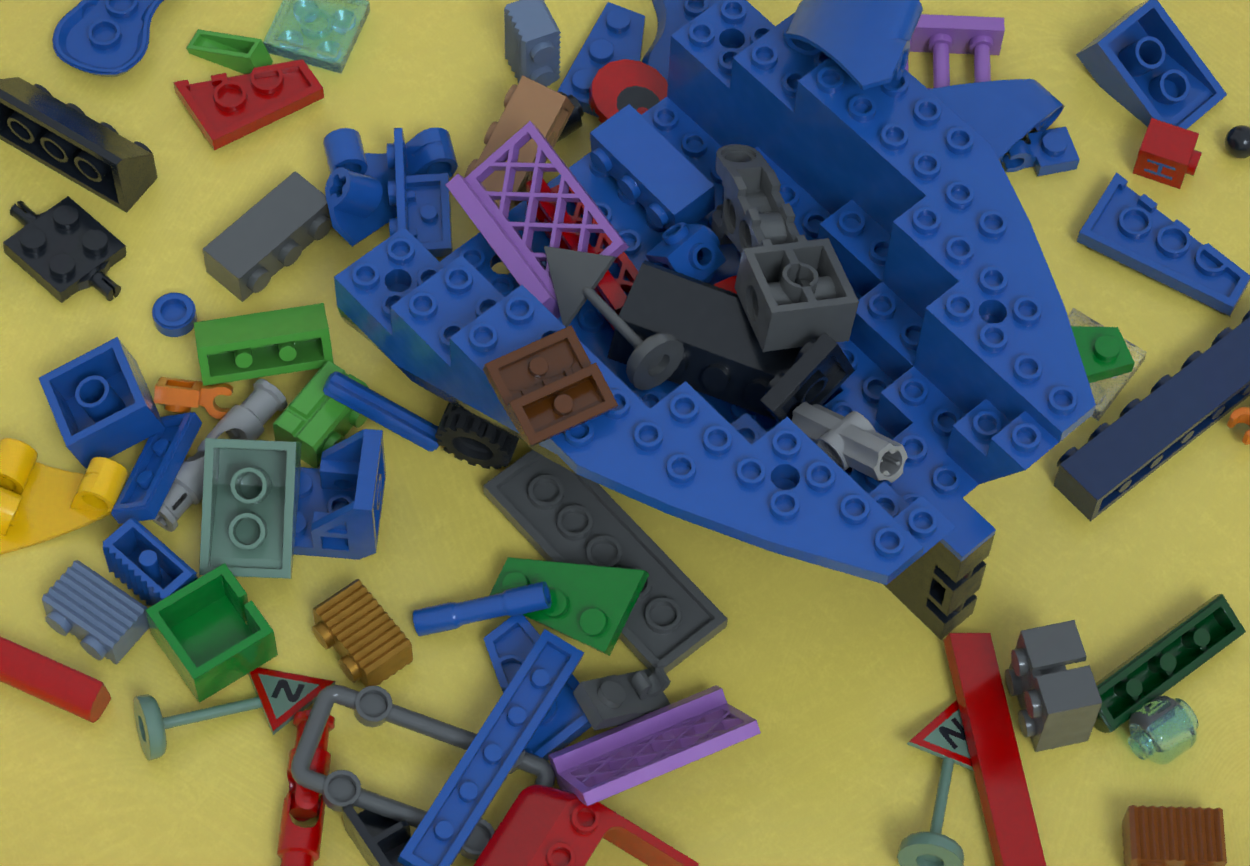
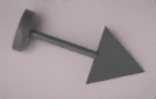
(574, 281)

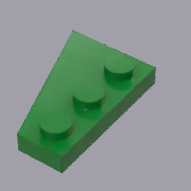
(586, 600)

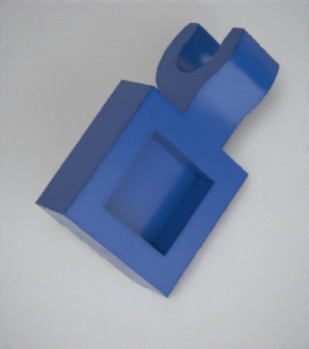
(1045, 150)

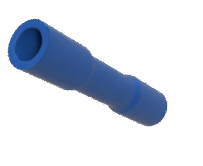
(508, 603)

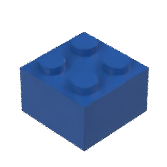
(101, 402)

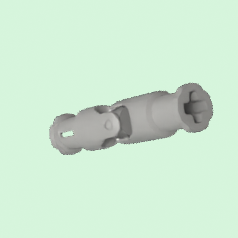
(241, 423)

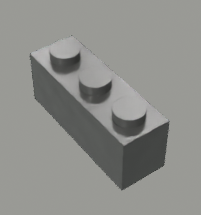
(268, 237)

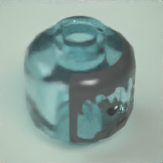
(1162, 730)

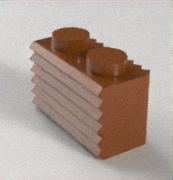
(1173, 836)

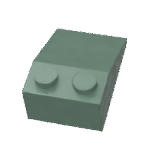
(250, 506)

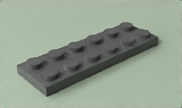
(581, 524)

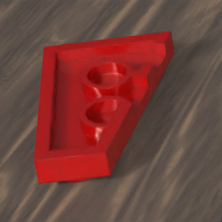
(244, 103)

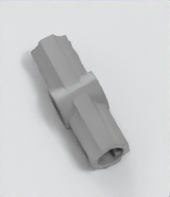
(851, 441)

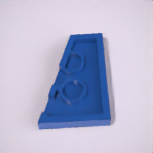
(613, 38)
(565, 721)

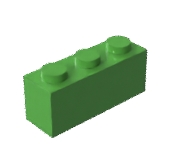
(263, 344)

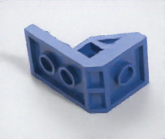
(343, 499)

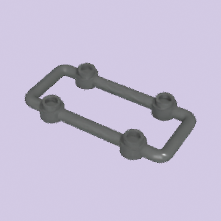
(373, 708)

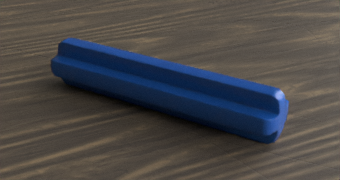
(381, 410)

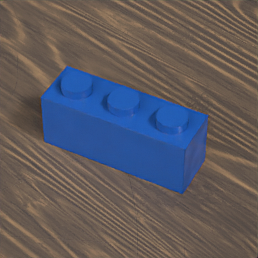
(651, 170)

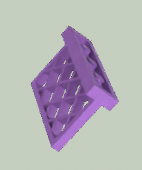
(503, 235)
(651, 746)

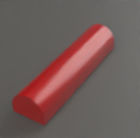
(52, 681)

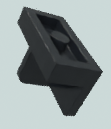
(376, 836)

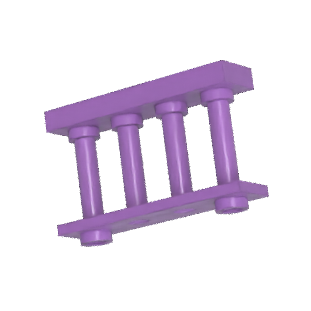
(958, 36)

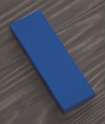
(156, 468)

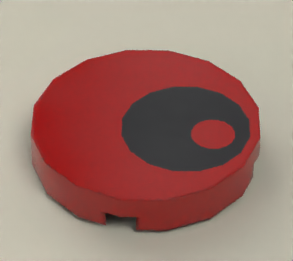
(623, 84)

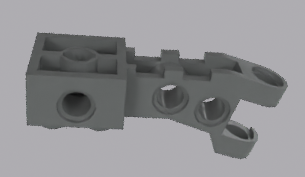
(784, 282)

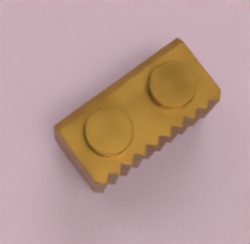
(362, 635)

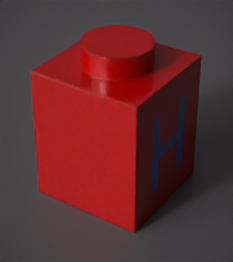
(1167, 154)

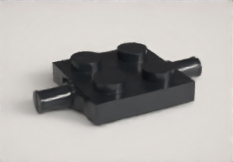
(65, 249)

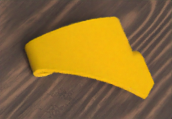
(50, 501)

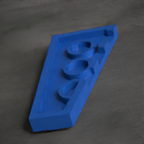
(1146, 240)

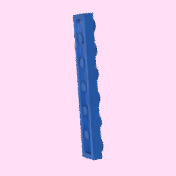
(492, 753)

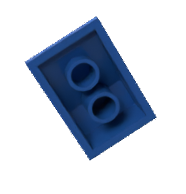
(1152, 68)

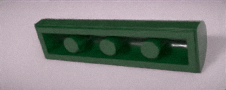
(1166, 661)

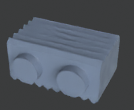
(532, 41)
(95, 613)

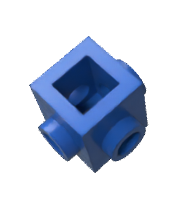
(689, 251)

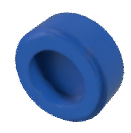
(174, 314)

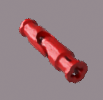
(297, 844)

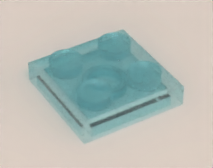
(317, 31)

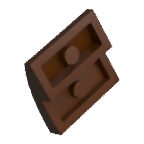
(549, 386)

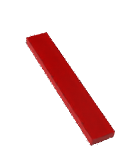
(993, 750)

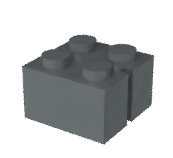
(1054, 702)

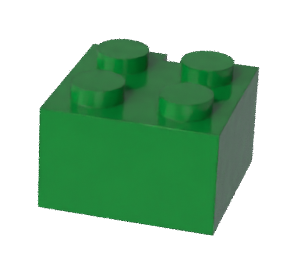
(207, 632)

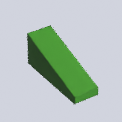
(230, 50)

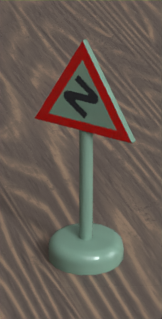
(277, 693)
(946, 740)

